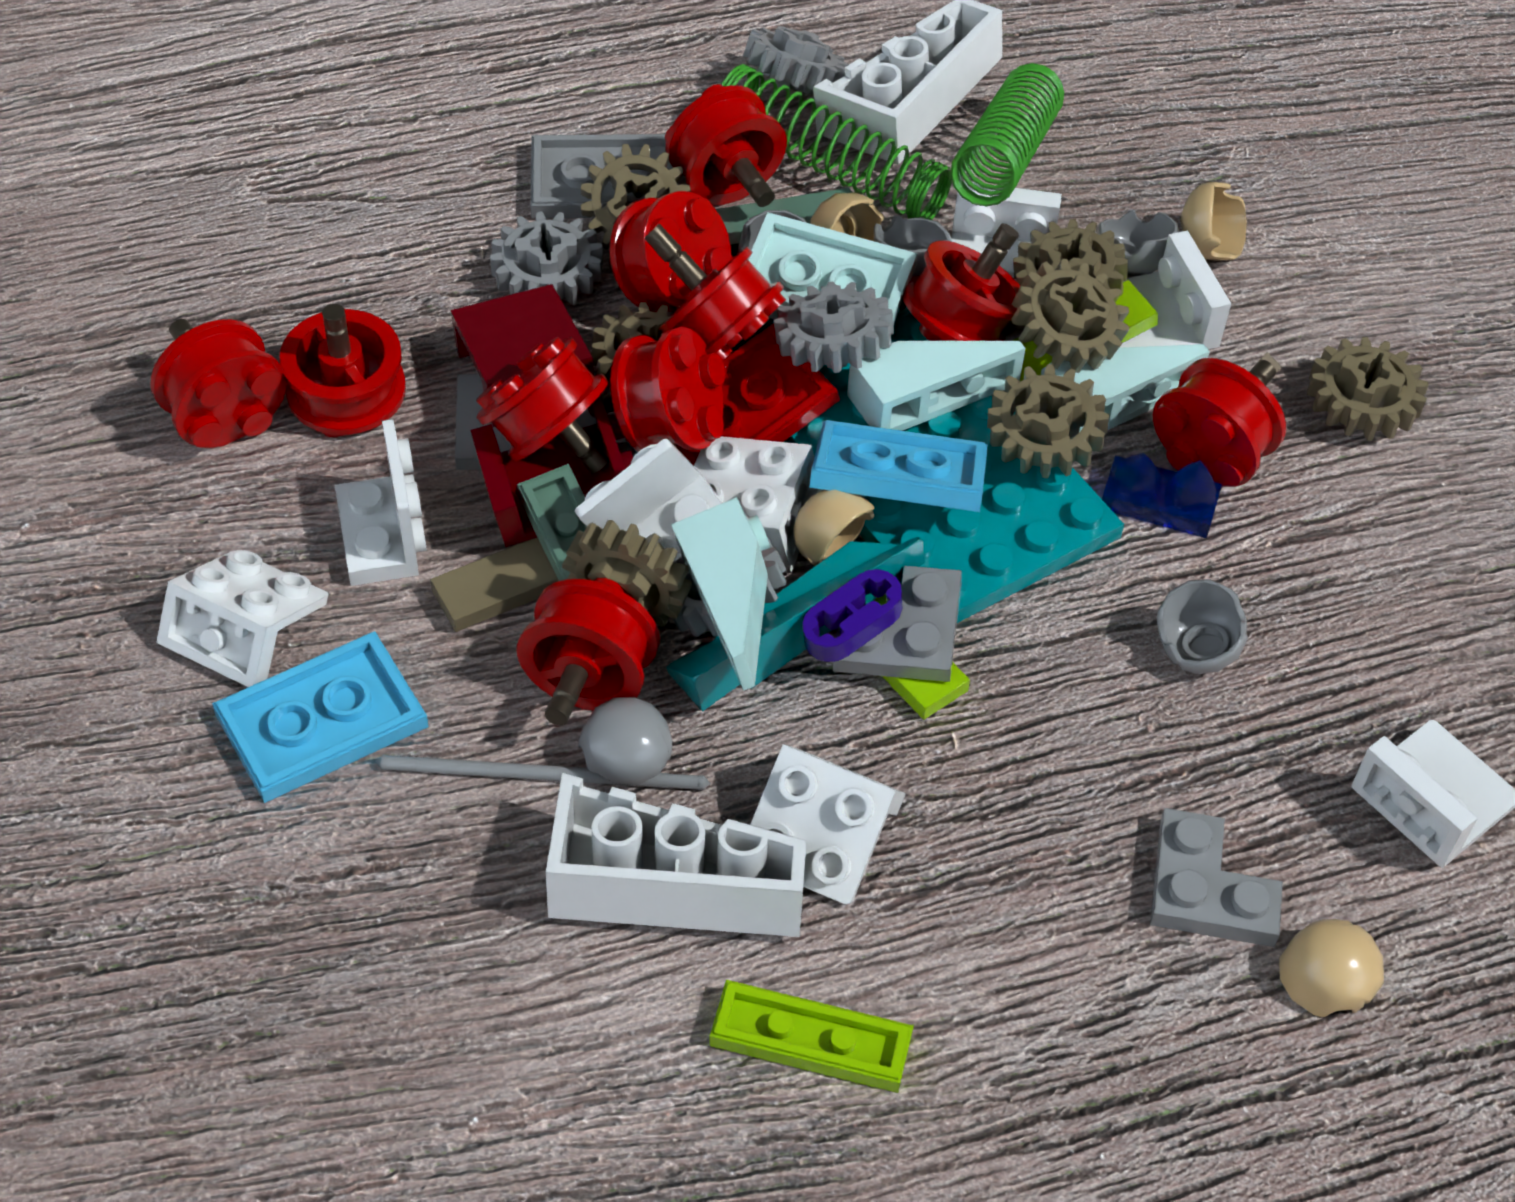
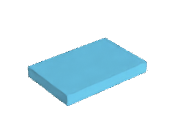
(899, 465)
(320, 716)

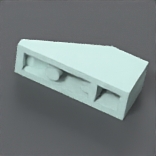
(1136, 377)
(930, 379)
(730, 578)

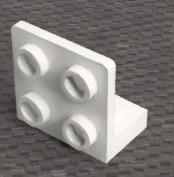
(1022, 210)
(1186, 297)
(767, 480)
(652, 494)
(377, 519)
(232, 613)
(1433, 791)
(833, 811)

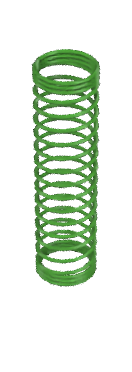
(1004, 142)
(916, 188)

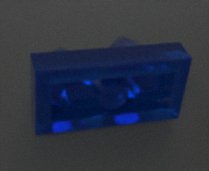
(1163, 496)

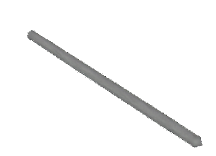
(527, 771)

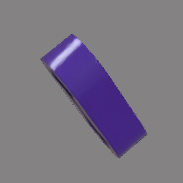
(849, 611)

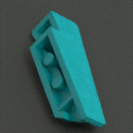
(707, 672)

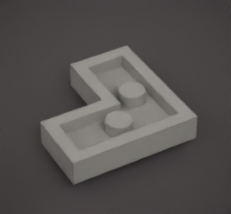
(923, 636)
(1198, 896)

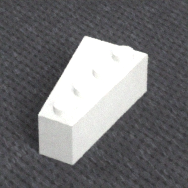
(914, 78)
(669, 867)

